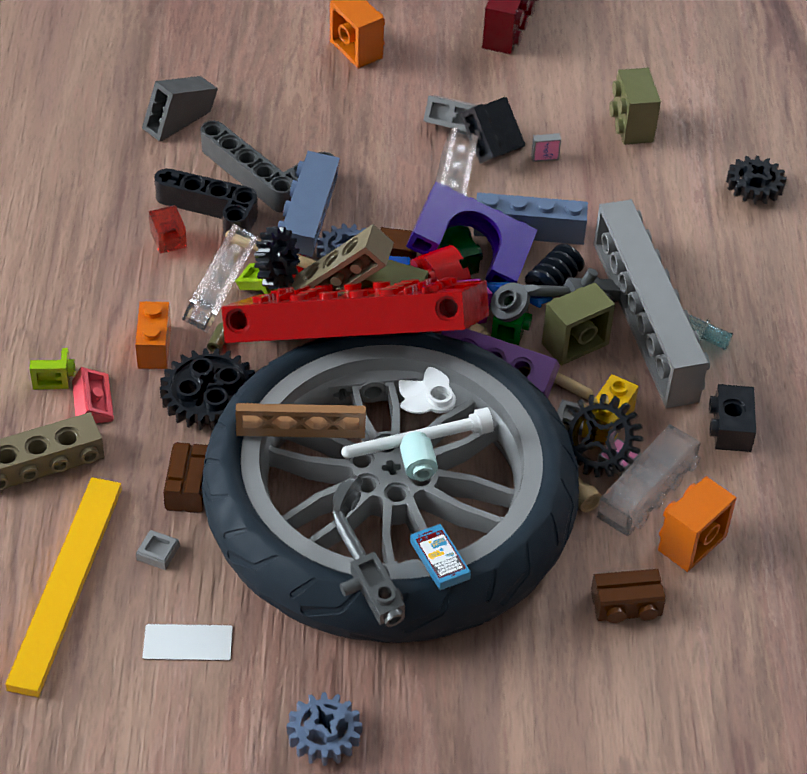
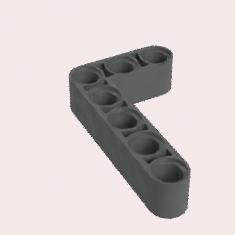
(248, 165)

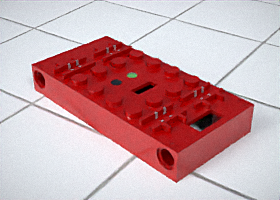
(357, 310)

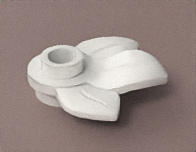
(427, 395)

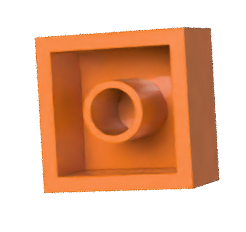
(357, 31)
(696, 523)

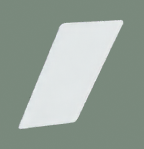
(187, 642)

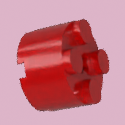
(442, 263)

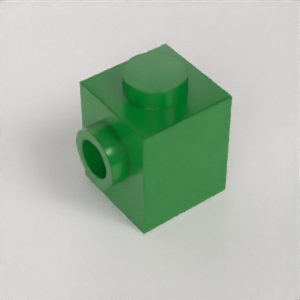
(511, 331)

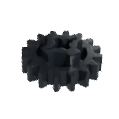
(758, 179)
(276, 257)

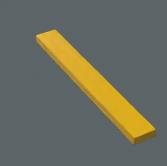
(63, 588)

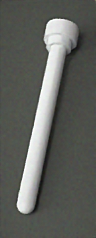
(478, 422)

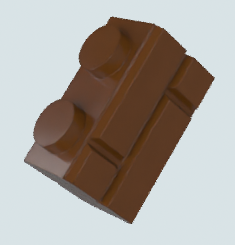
(184, 478)
(628, 595)

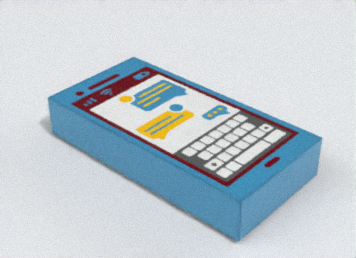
(440, 557)

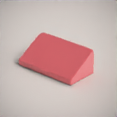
(92, 395)

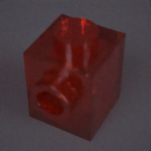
(167, 229)

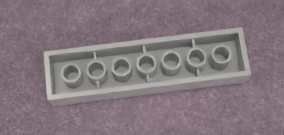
(651, 304)

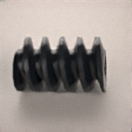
(556, 267)

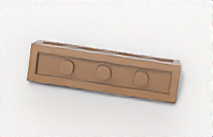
(300, 420)

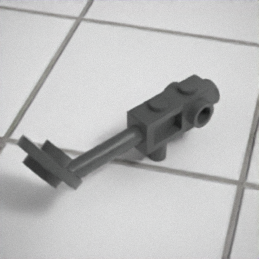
(521, 294)
(367, 569)

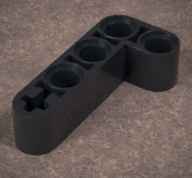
(208, 196)

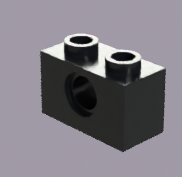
(733, 418)

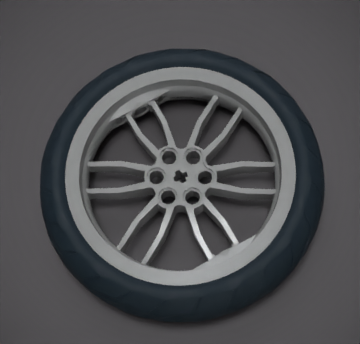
(304, 576)

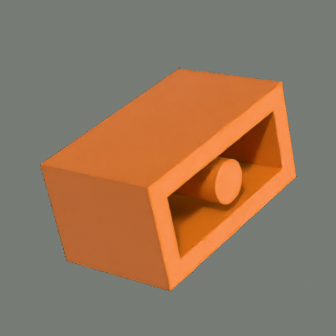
(153, 335)

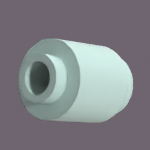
(418, 456)

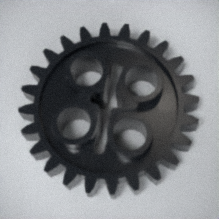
(202, 386)

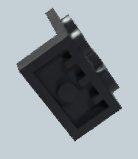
(495, 129)

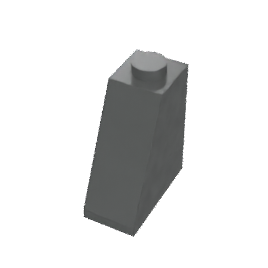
(177, 105)

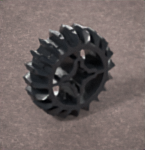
(614, 428)

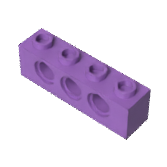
(542, 367)

